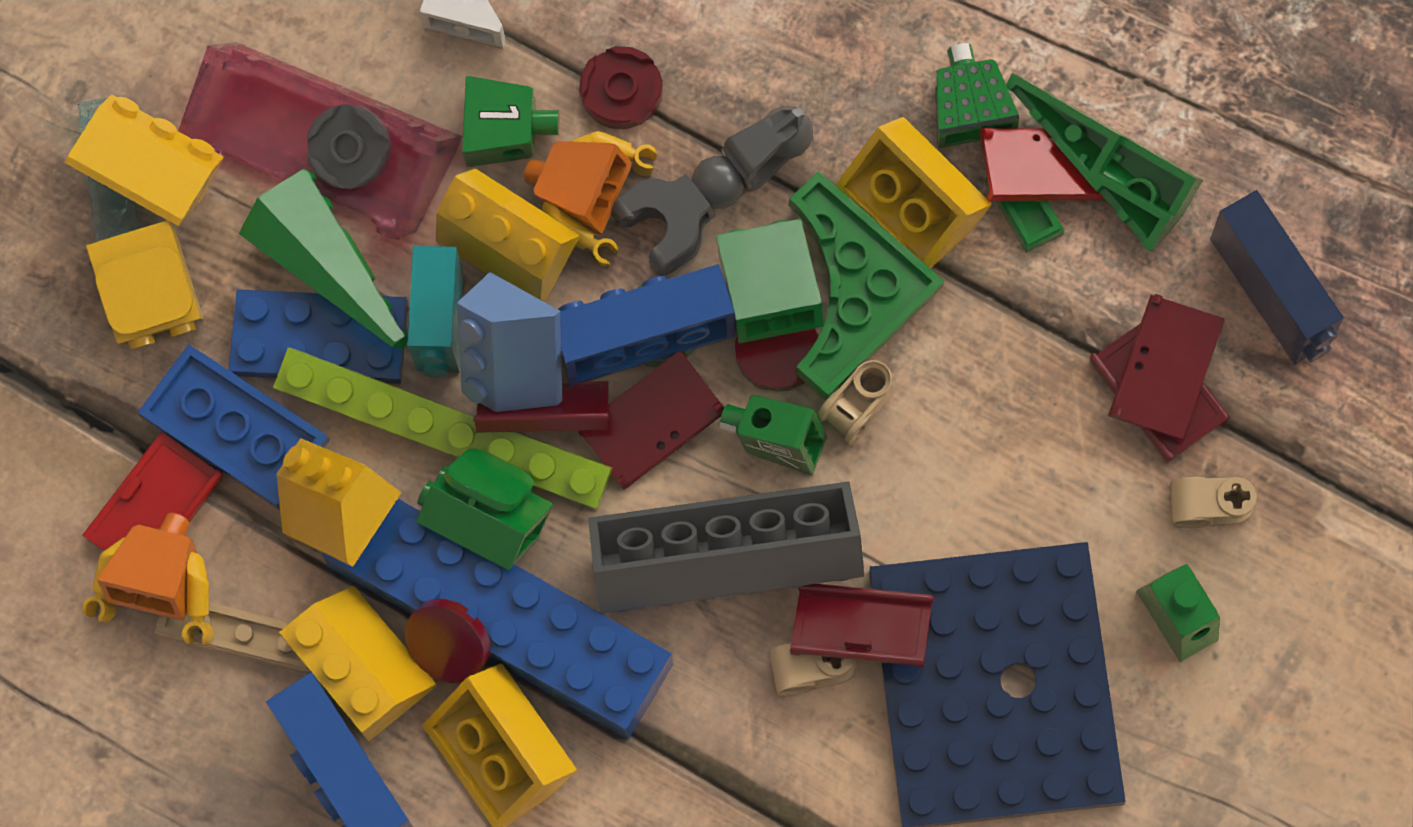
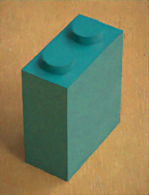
(433, 321)

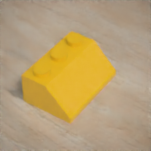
(145, 159)
(913, 191)
(503, 233)
(331, 501)
(357, 660)
(498, 746)

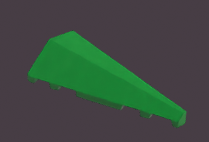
(1136, 182)

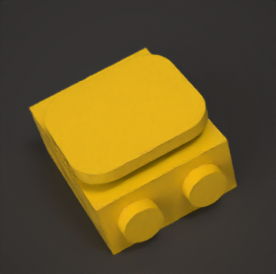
(145, 284)

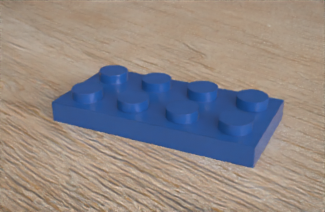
(310, 323)
(227, 422)

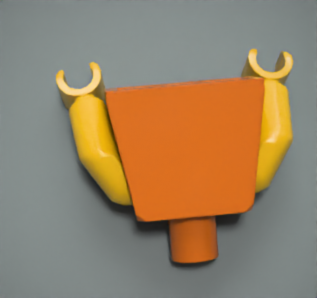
(584, 182)
(154, 574)

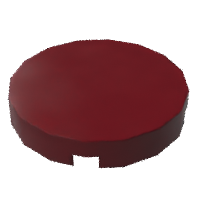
(621, 87)
(773, 360)
(447, 640)

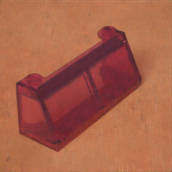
(262, 117)

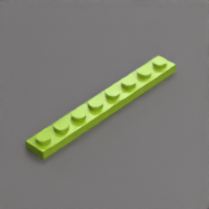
(438, 425)

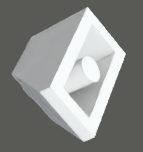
(464, 19)

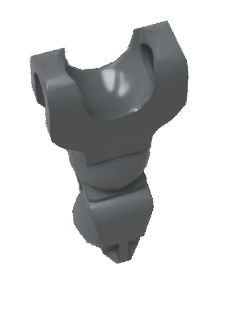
(716, 183)

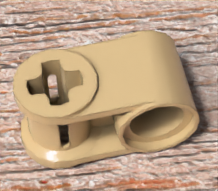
(852, 407)
(1205, 501)
(806, 672)

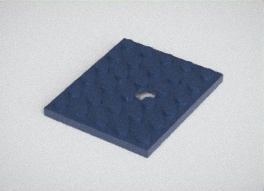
(955, 733)

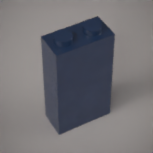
(1276, 278)

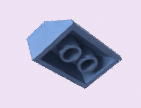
(509, 347)

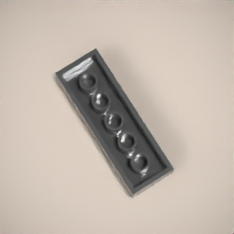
(725, 547)

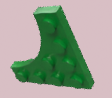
(871, 284)

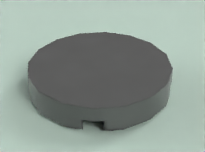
(348, 146)

